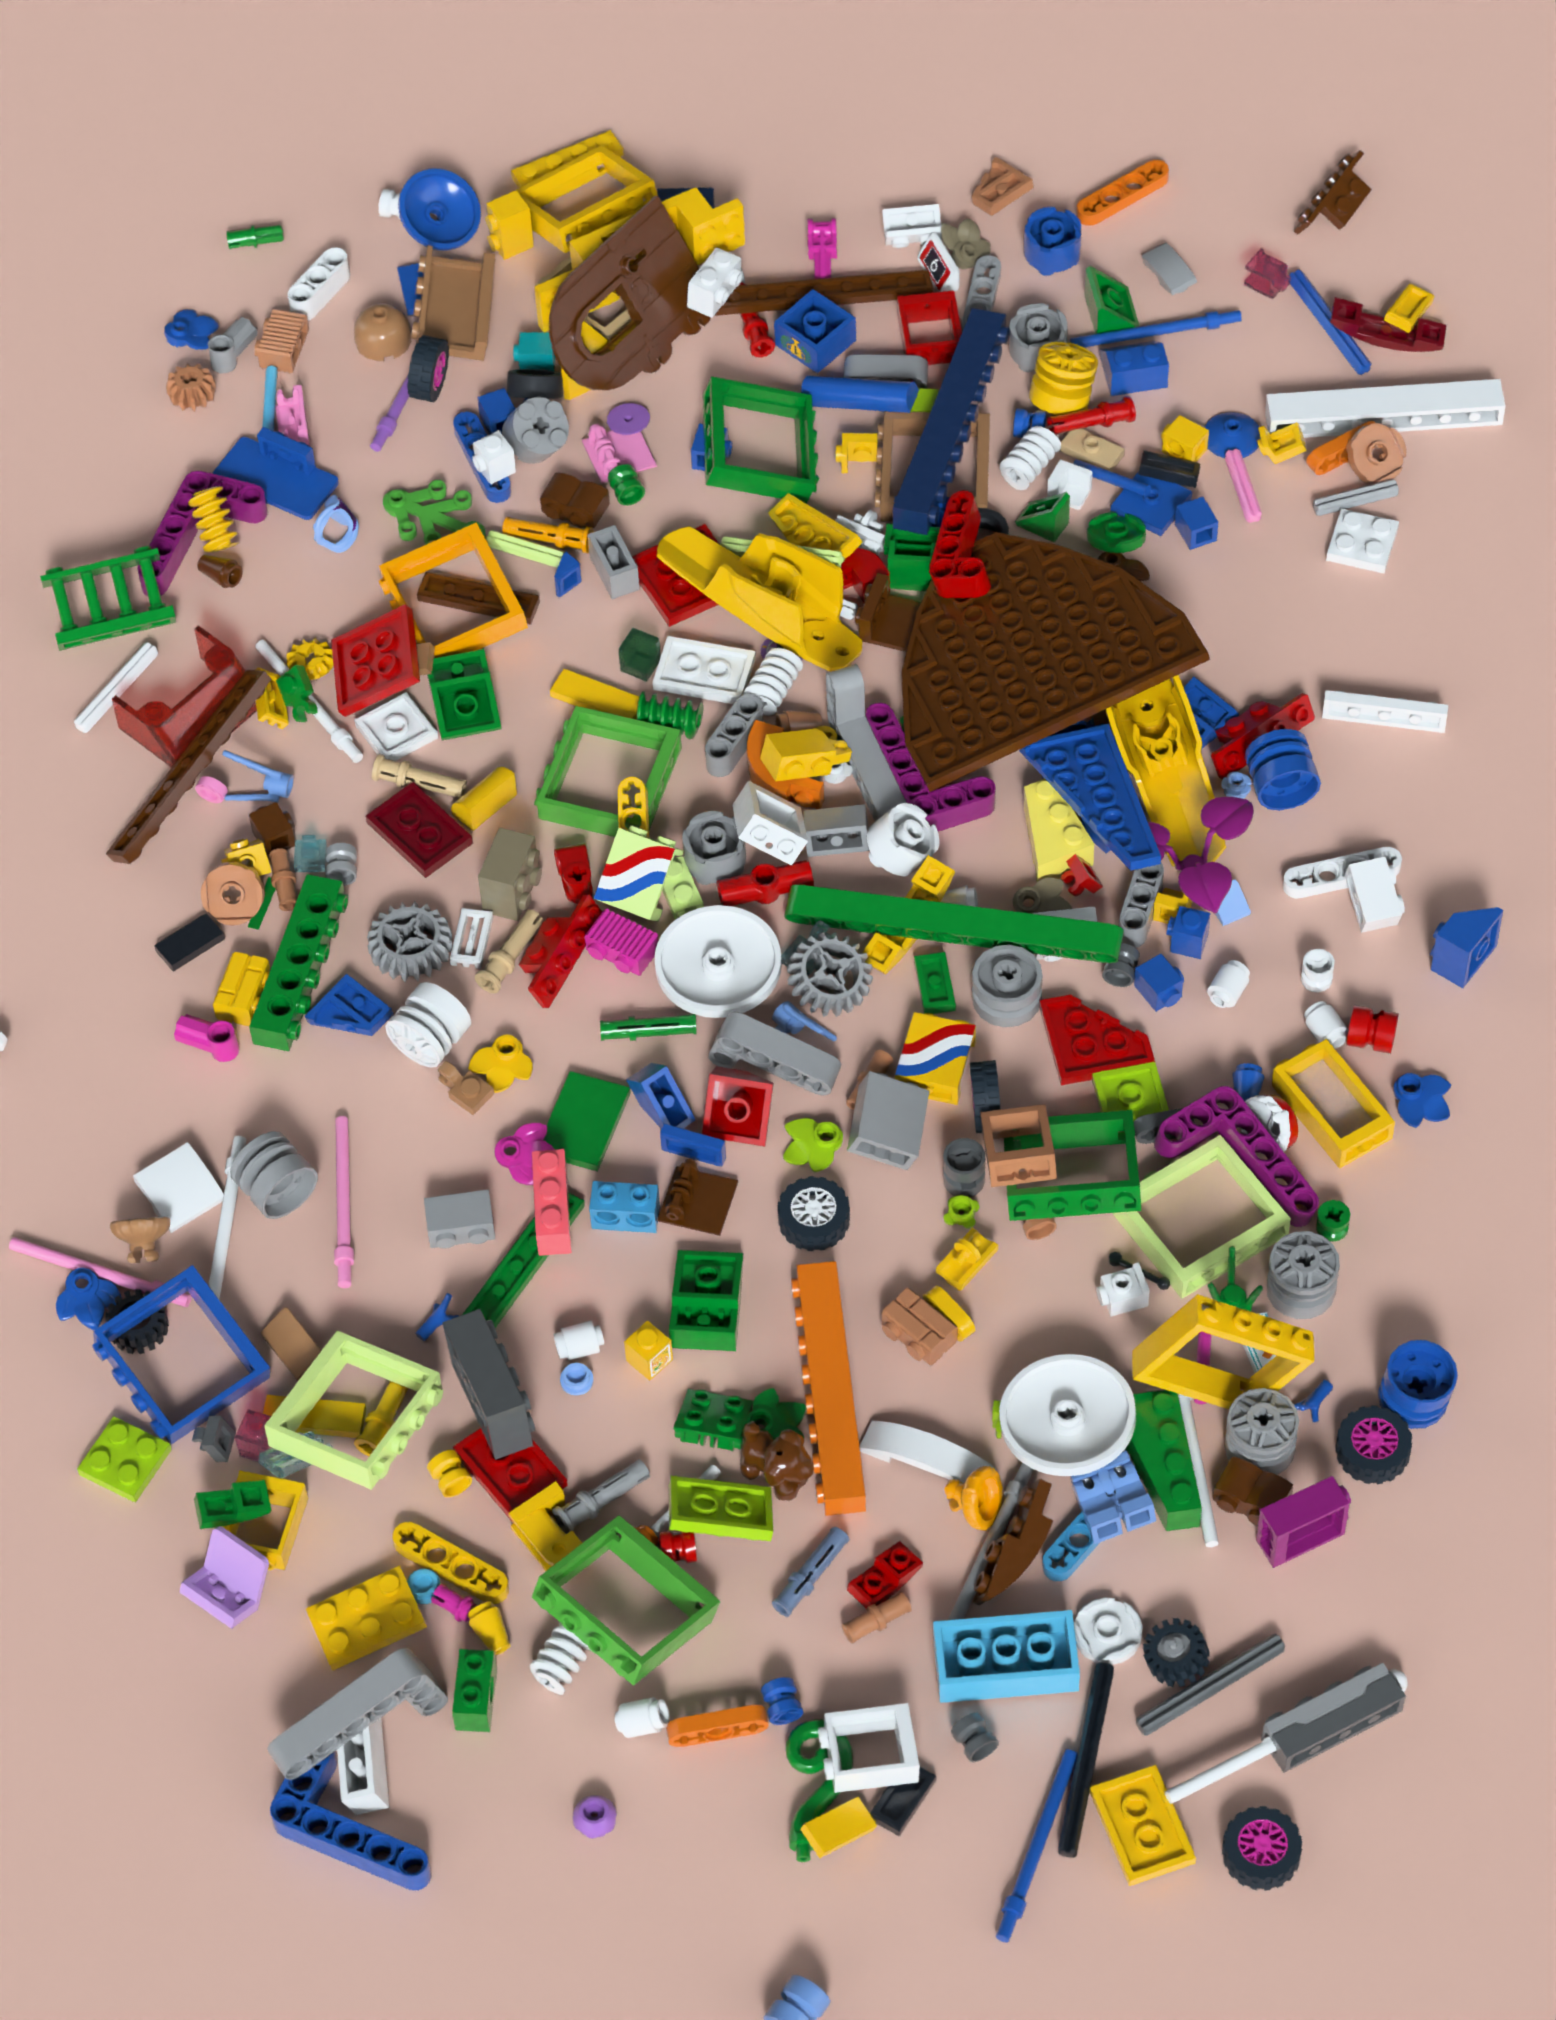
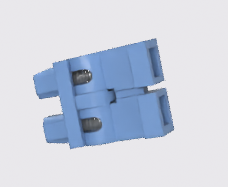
(1112, 1495)

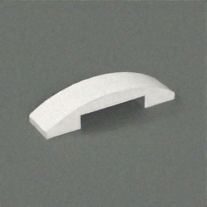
(920, 1450)

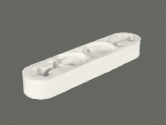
(1335, 865)

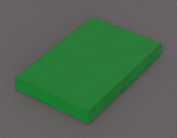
(586, 1119)

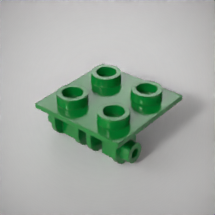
(714, 1417)

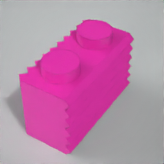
(621, 942)

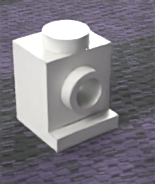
(1124, 1290)

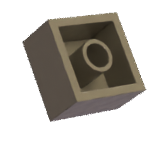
(509, 874)

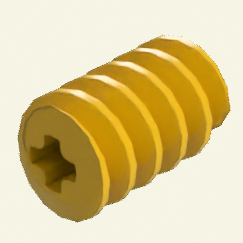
(212, 520)

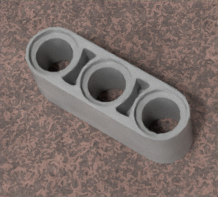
(887, 367)
(731, 736)
(1143, 888)

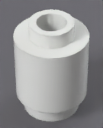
(1228, 984)
(1326, 1024)
(578, 1340)
(642, 1717)

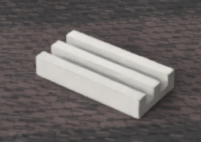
(467, 958)

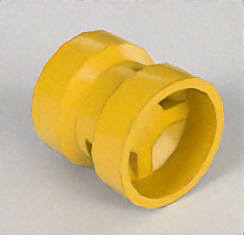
(451, 1476)

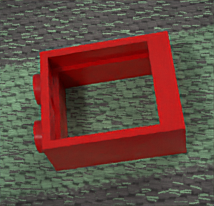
(941, 307)

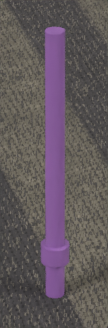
(388, 423)

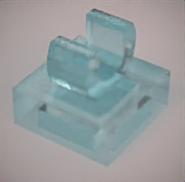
(310, 854)

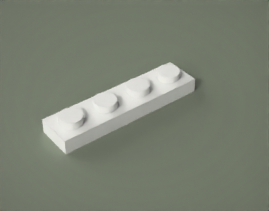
(1385, 711)

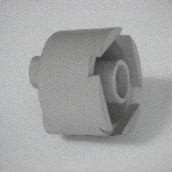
(1032, 329)
(536, 429)
(713, 848)

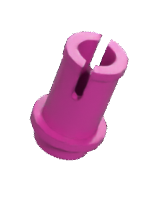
(453, 1602)

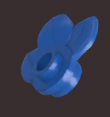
(190, 330)
(1425, 1100)
(86, 1302)

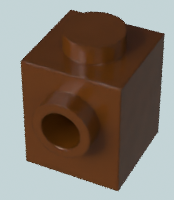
(272, 827)

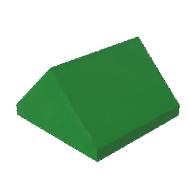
(1108, 303)

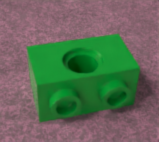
(474, 1690)

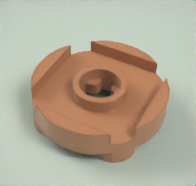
(1361, 458)
(220, 905)

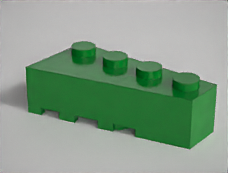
(1164, 1459)

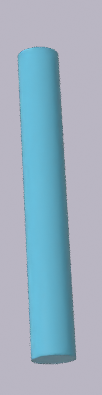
(270, 397)

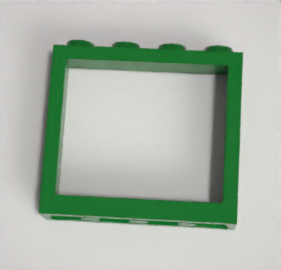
(763, 400)
(1085, 1198)

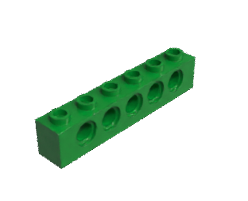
(267, 1025)

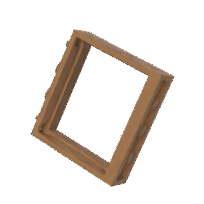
(913, 425)

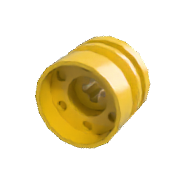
(1063, 378)

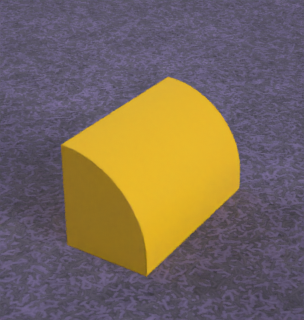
(485, 798)

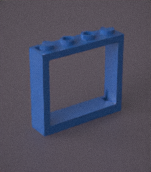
(189, 1281)

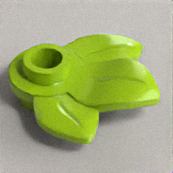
(808, 1143)

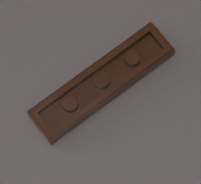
(471, 596)

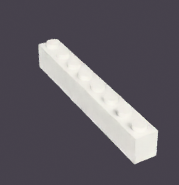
(1396, 406)

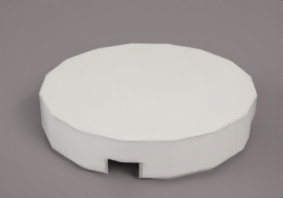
(1108, 1631)

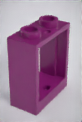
(1303, 1521)

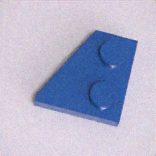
(350, 1009)

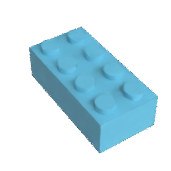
(1006, 1656)

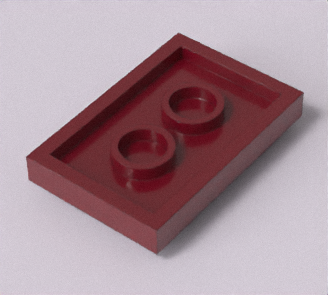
(419, 829)

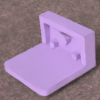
(230, 1579)

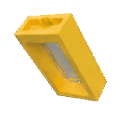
(1332, 1103)

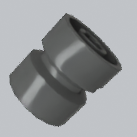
(964, 1167)

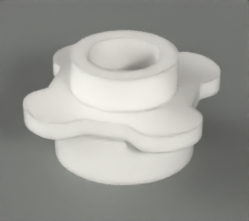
(838, 774)

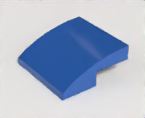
(1208, 710)

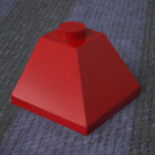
(737, 1106)

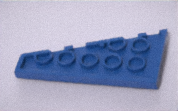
(1096, 784)

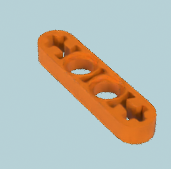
(1126, 196)

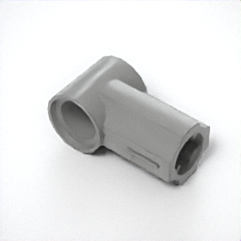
(229, 345)

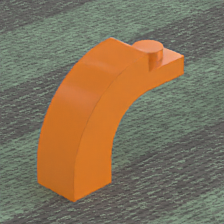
(802, 791)

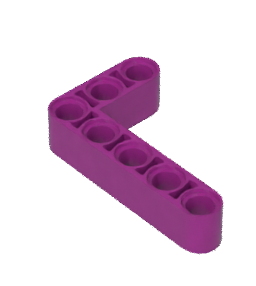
(178, 526)
(944, 806)
(1245, 1146)

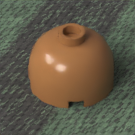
(382, 332)

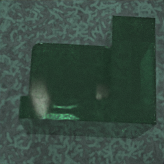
(639, 654)

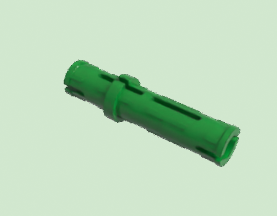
(619, 1028)

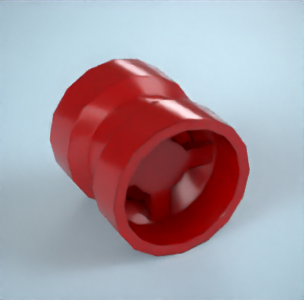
(678, 1546)

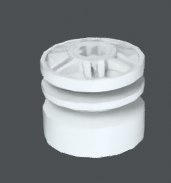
(428, 1024)

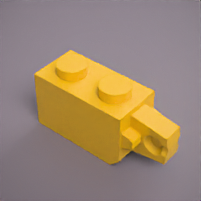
(802, 754)

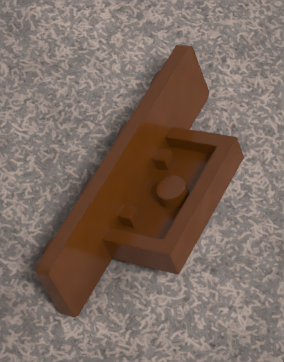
(1340, 197)

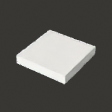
(396, 728)

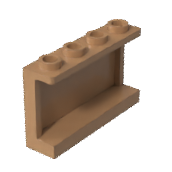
(455, 303)

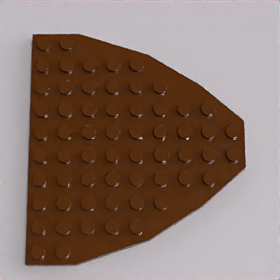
(1032, 654)

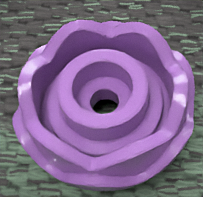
(594, 1826)

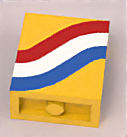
(936, 1055)

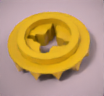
(317, 666)

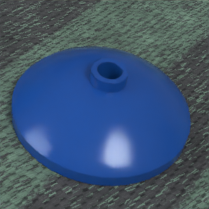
(446, 197)

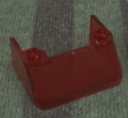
(170, 731)

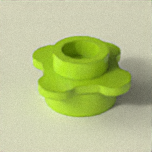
(965, 1204)

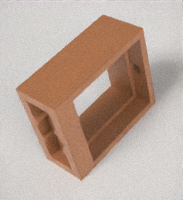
(1005, 1166)

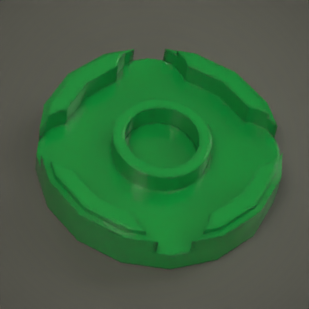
(1116, 533)

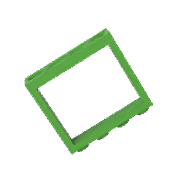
(616, 728)
(655, 1569)

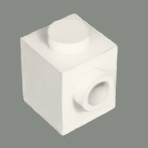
(494, 457)

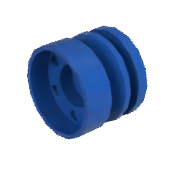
(1282, 769)
(1418, 1383)

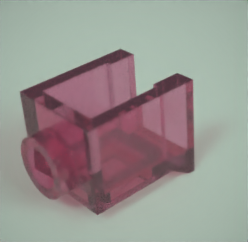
(1267, 275)
(251, 1435)

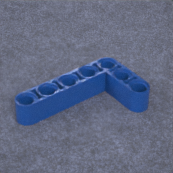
(340, 1829)

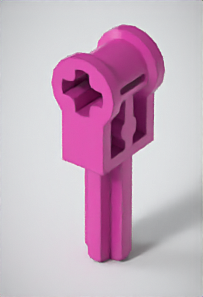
(822, 246)

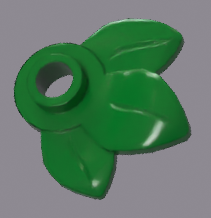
(776, 1415)

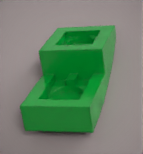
(232, 1506)

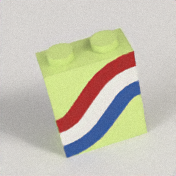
(636, 872)

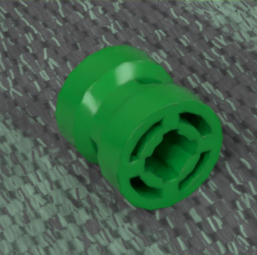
(626, 484)

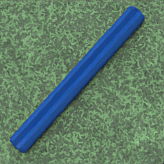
(1323, 314)

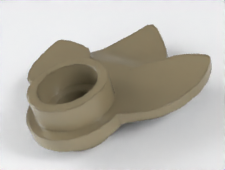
(965, 243)
(1045, 897)

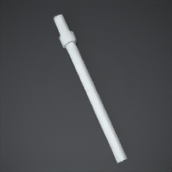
(339, 736)
(225, 1222)
(1207, 1517)

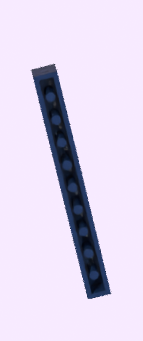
(950, 422)

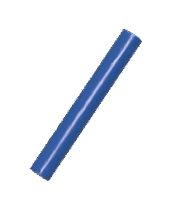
(1115, 479)

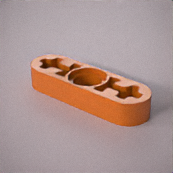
(1332, 453)
(717, 1725)

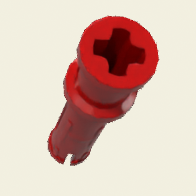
(756, 332)
(1103, 414)

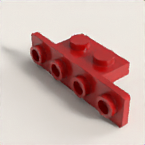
(1253, 723)
(557, 950)

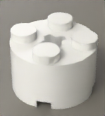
(902, 839)

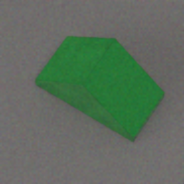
(1046, 516)

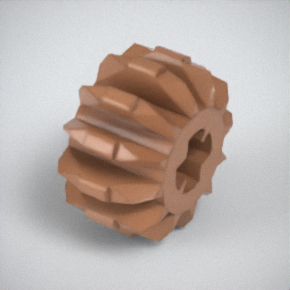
(191, 387)

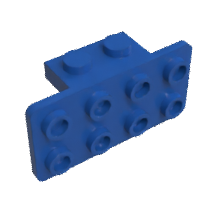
(282, 470)

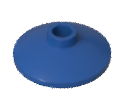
(1232, 432)

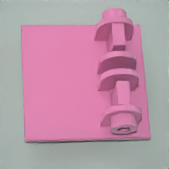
(614, 449)

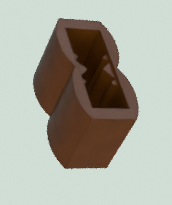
(574, 500)
(1248, 1489)

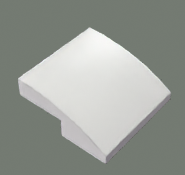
(179, 1186)

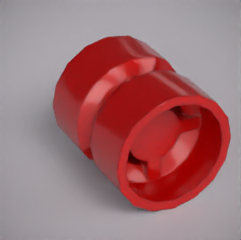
(1372, 1029)

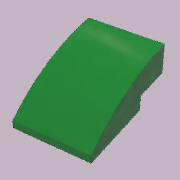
(463, 695)
(706, 1300)

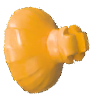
(977, 1497)

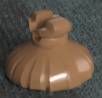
(141, 1234)

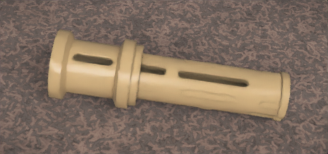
(403, 774)
(503, 961)

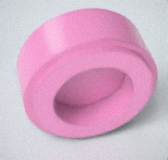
(211, 789)

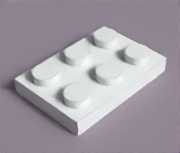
(703, 670)

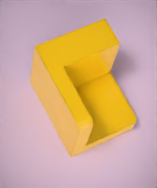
(1168, 903)

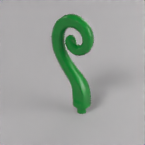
(824, 1795)

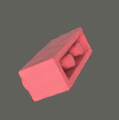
(551, 1202)

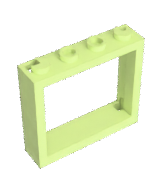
(1215, 1263)
(316, 1380)

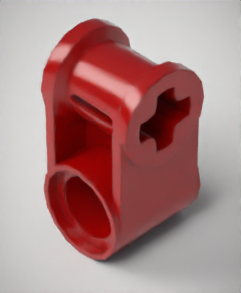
(575, 871)

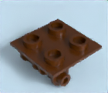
(697, 1199)

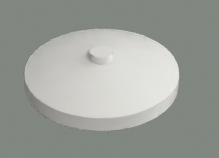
(718, 961)
(1067, 1415)

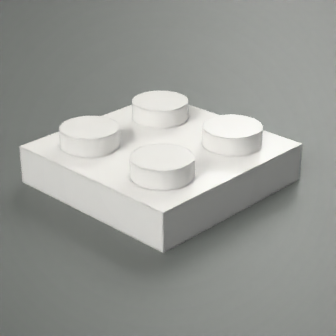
(1362, 541)

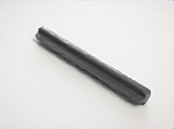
(1210, 1684)

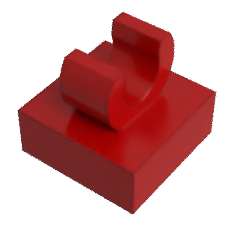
(1082, 874)

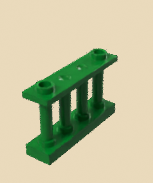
(129, 620)

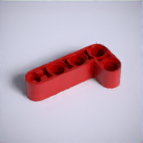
(952, 567)

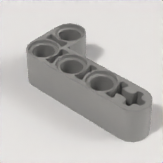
(774, 1052)

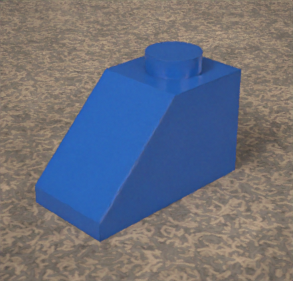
(660, 1096)

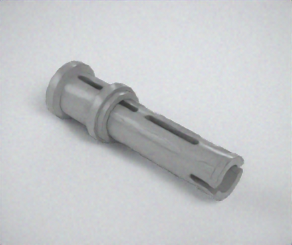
(589, 1503)

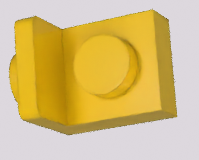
(856, 447)

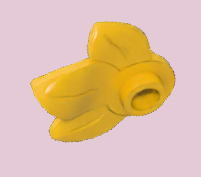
(502, 1067)

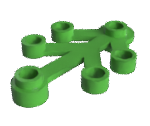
(400, 503)

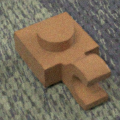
(466, 1090)

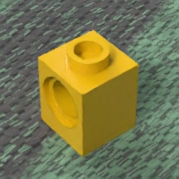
(1184, 439)

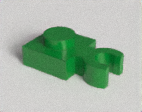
(295, 689)

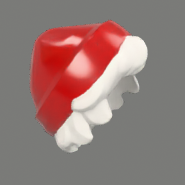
(1276, 1117)

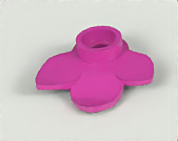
(525, 1140)

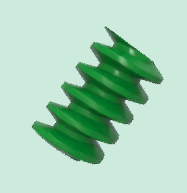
(674, 716)

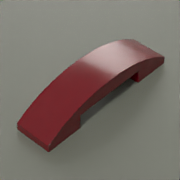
(1372, 329)

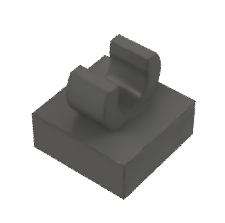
(215, 1438)

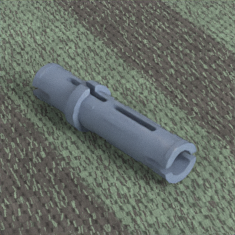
(787, 1598)

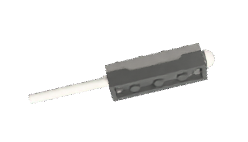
(1315, 1725)

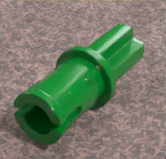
(254, 236)

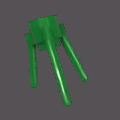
(1232, 1293)

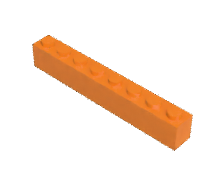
(830, 1389)

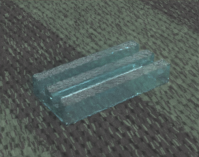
(282, 1463)

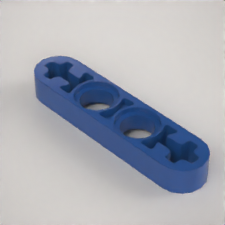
(465, 442)

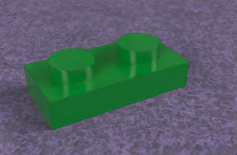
(934, 983)

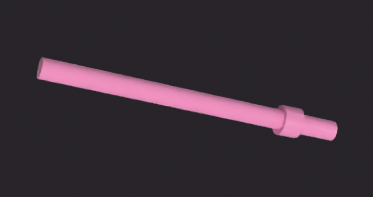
(343, 1253)
(101, 1272)

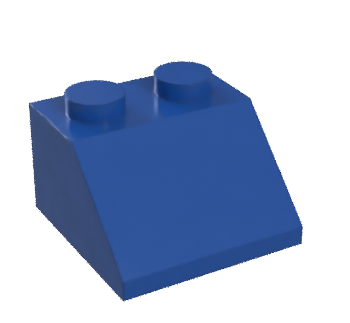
(1135, 367)
(1465, 943)

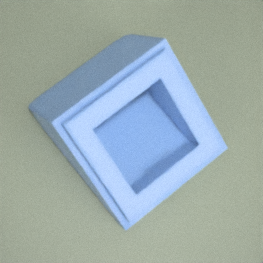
(1233, 906)

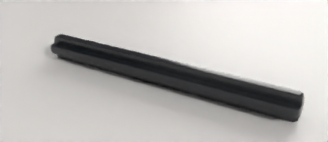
(1086, 1760)

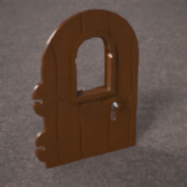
(652, 292)

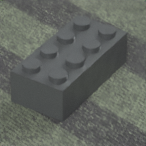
(489, 1383)

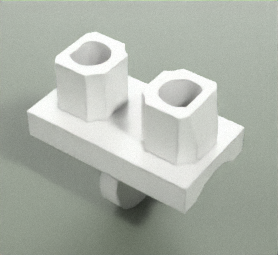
(866, 531)

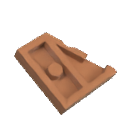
(1000, 187)

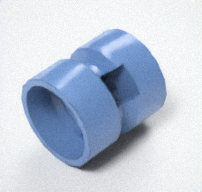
(800, 2001)

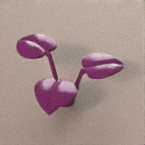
(1202, 880)

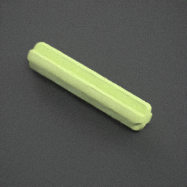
(524, 548)

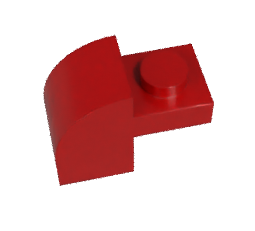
(861, 569)

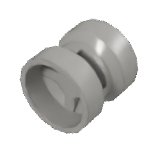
(341, 863)

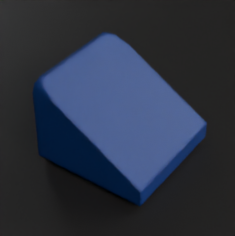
(567, 574)

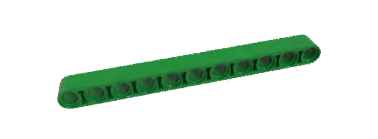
(954, 923)

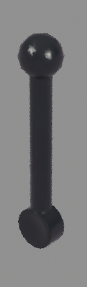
(1115, 1259)

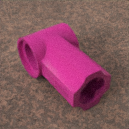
(215, 1037)

